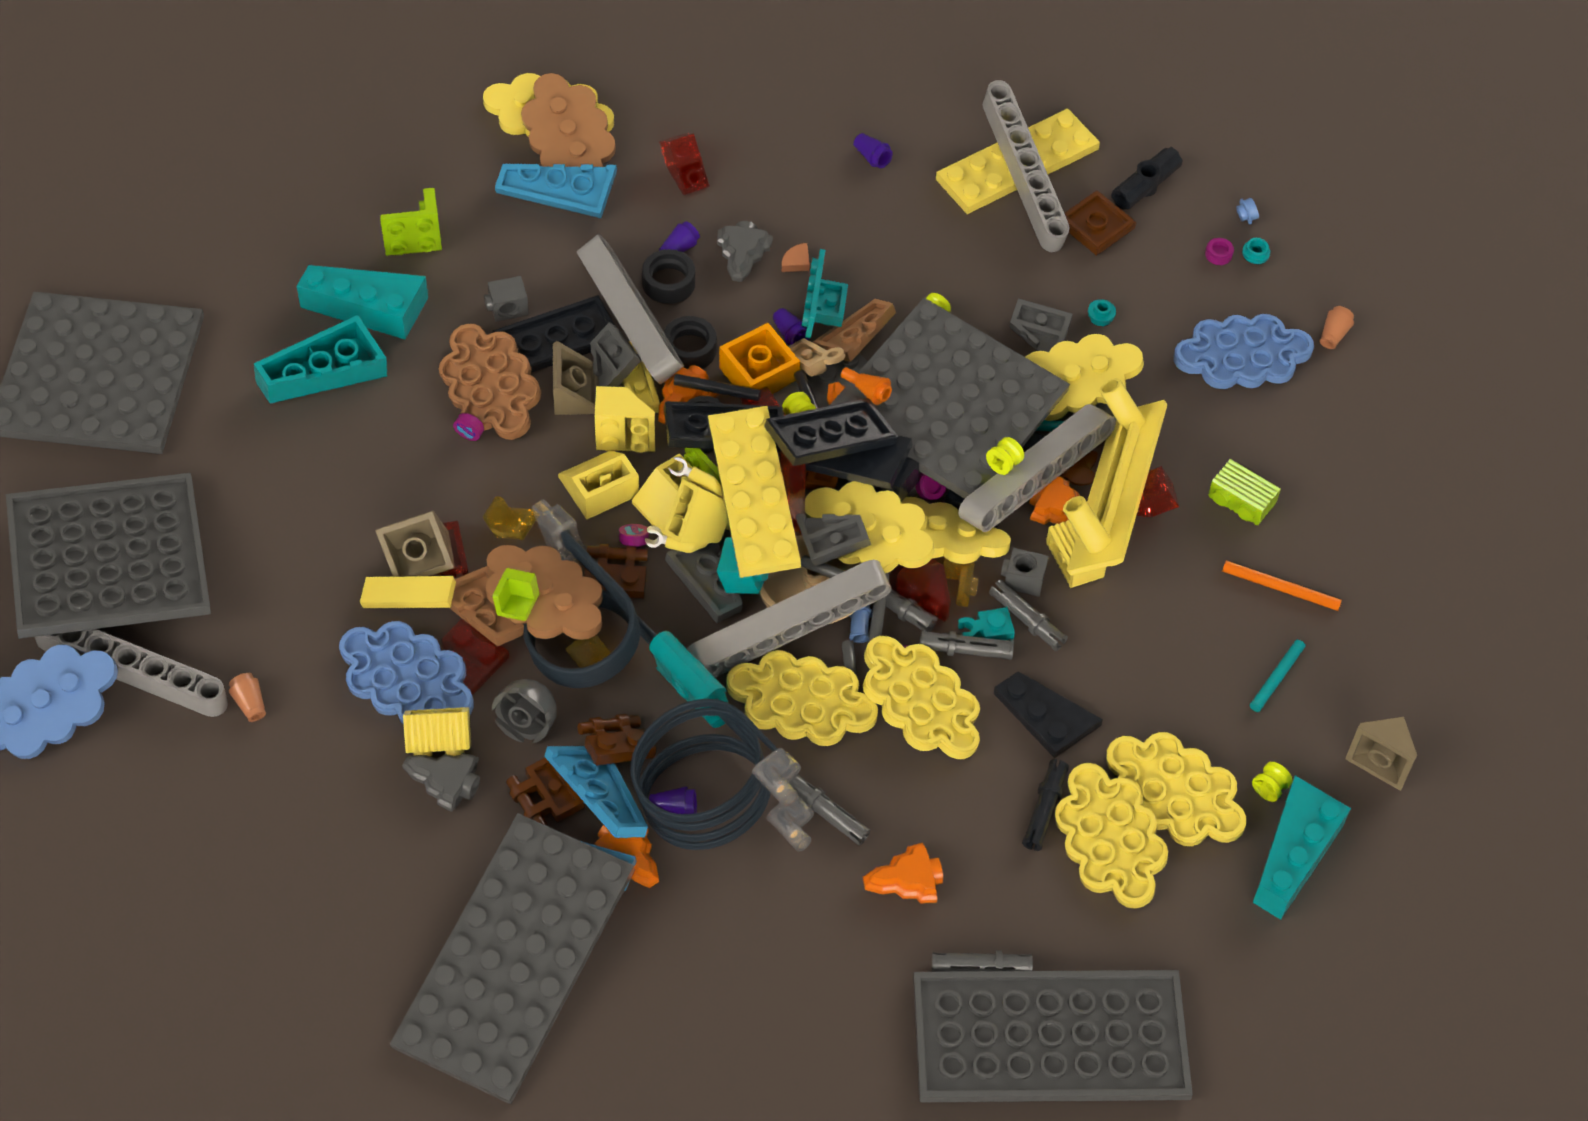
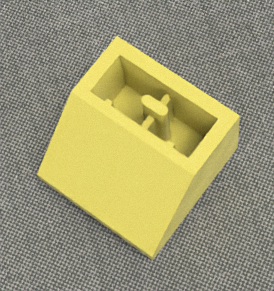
(623, 421)
(601, 483)
(659, 493)

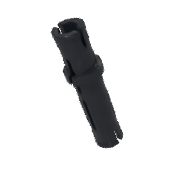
(1049, 793)

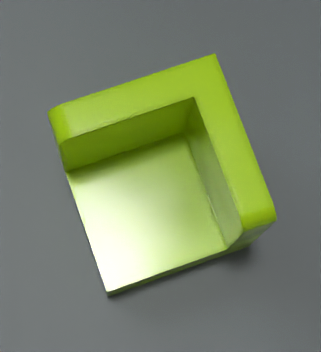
(516, 594)

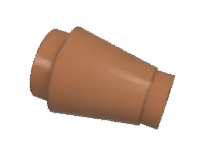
(1336, 326)
(248, 696)

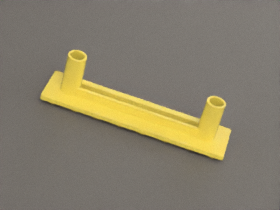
(1114, 499)

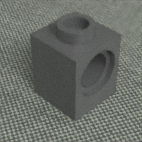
(507, 298)
(1029, 581)

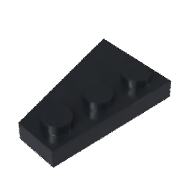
(1045, 714)

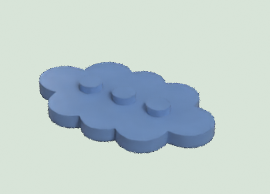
(1243, 351)
(403, 670)
(52, 698)

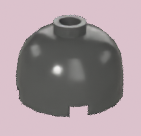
(525, 710)

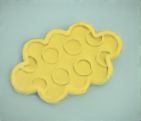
(509, 100)
(1087, 368)
(892, 527)
(957, 538)
(802, 697)
(921, 697)
(1180, 788)
(1111, 835)

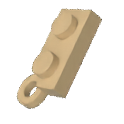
(814, 357)

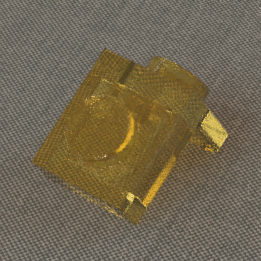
(507, 521)
(967, 582)
(588, 651)

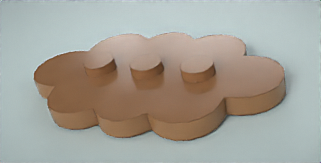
(567, 124)
(490, 380)
(566, 598)

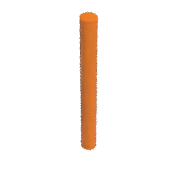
(1282, 585)

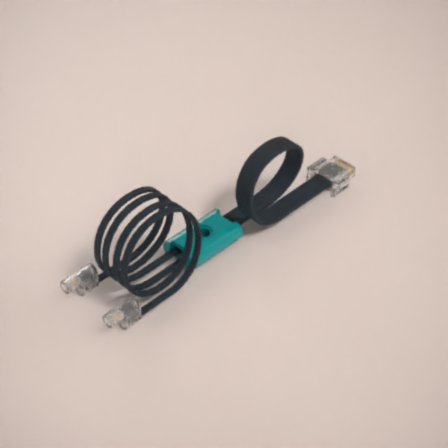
(702, 693)

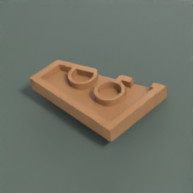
(858, 329)
(474, 607)

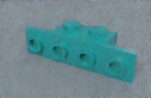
(824, 298)

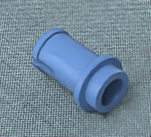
(860, 625)

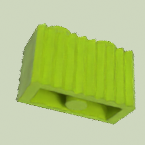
(1243, 492)

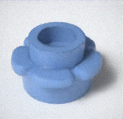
(1247, 210)

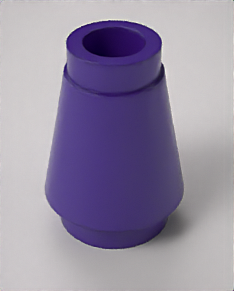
(873, 150)
(681, 238)
(789, 326)
(676, 800)

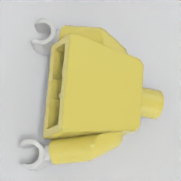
(696, 514)

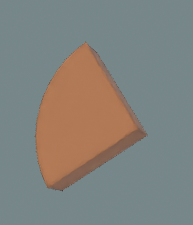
(796, 259)

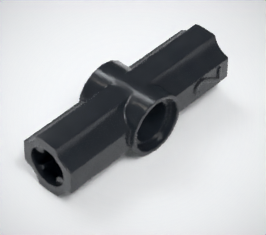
(1146, 178)

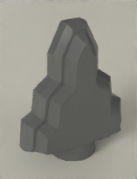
(743, 247)
(446, 777)

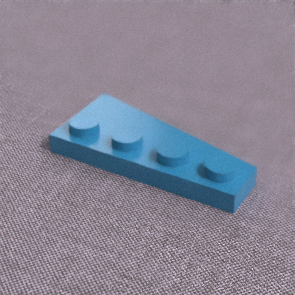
(568, 188)
(600, 789)

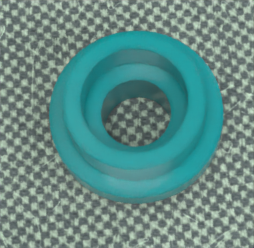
(1256, 251)
(1101, 312)

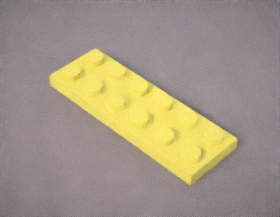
(985, 174)
(754, 492)

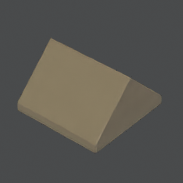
(573, 382)
(417, 546)
(1384, 750)

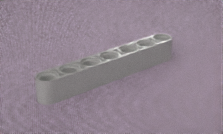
(1000, 106)
(630, 309)
(1040, 466)
(792, 618)
(145, 665)

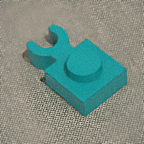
(989, 624)

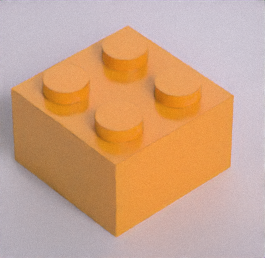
(759, 360)

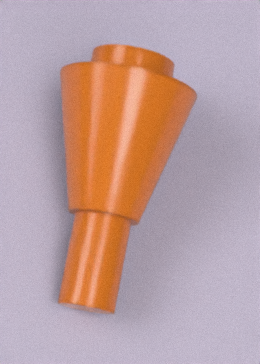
(873, 387)

